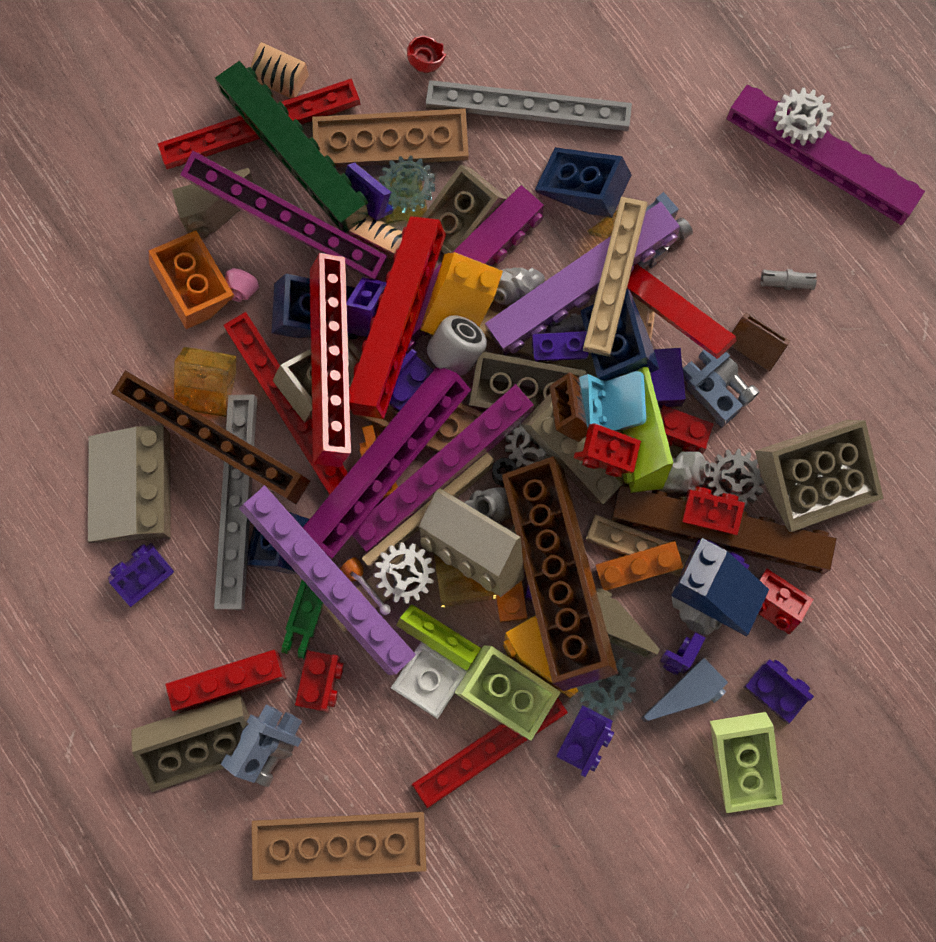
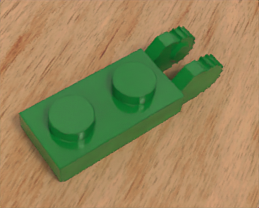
(303, 619)

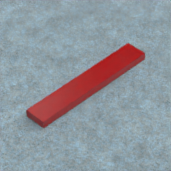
(680, 312)
(475, 759)

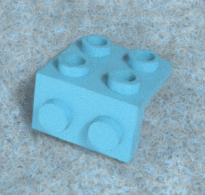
(614, 402)

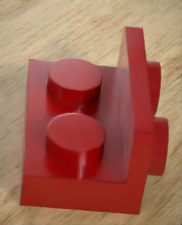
(685, 430)
(609, 451)
(713, 511)
(784, 603)
(318, 681)

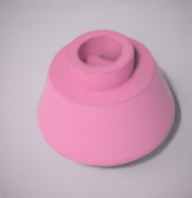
(241, 283)

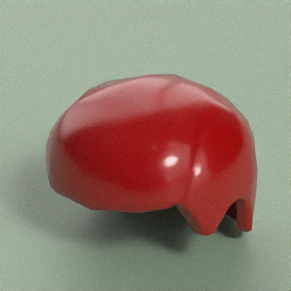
(425, 54)

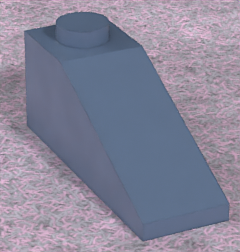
(693, 689)

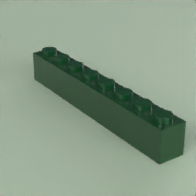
(292, 147)

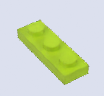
(438, 637)

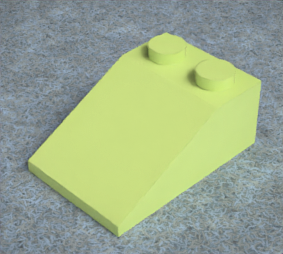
(507, 692)
(747, 762)

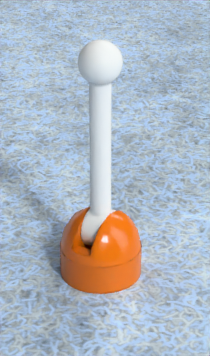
(354, 571)

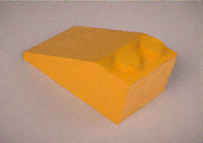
(461, 289)
(526, 646)

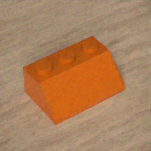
(190, 278)

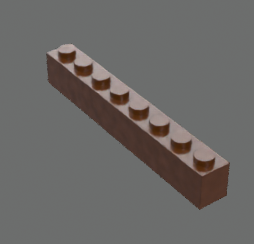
(211, 437)
(755, 538)

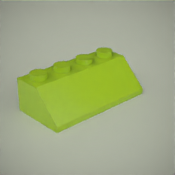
(654, 454)

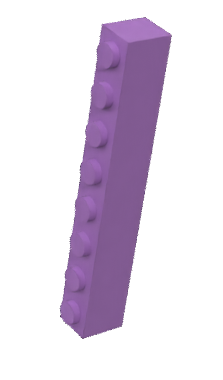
(574, 285)
(327, 581)

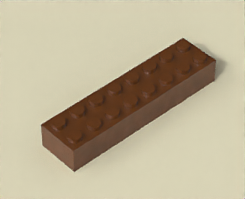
(559, 575)

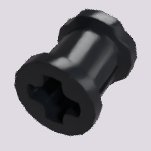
(506, 463)

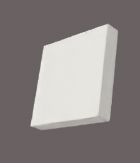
(429, 680)

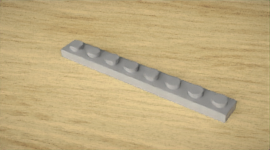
(529, 105)
(233, 523)

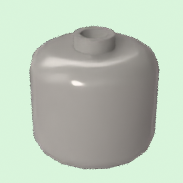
(456, 344)

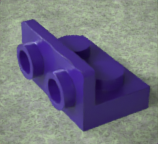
(374, 192)
(559, 346)
(410, 378)
(139, 574)
(685, 655)
(779, 690)
(585, 740)

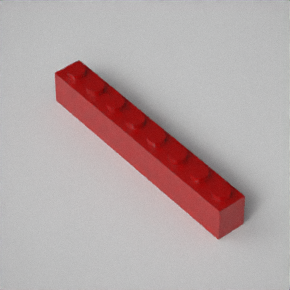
(395, 317)
(329, 361)

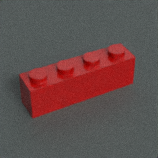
(225, 681)

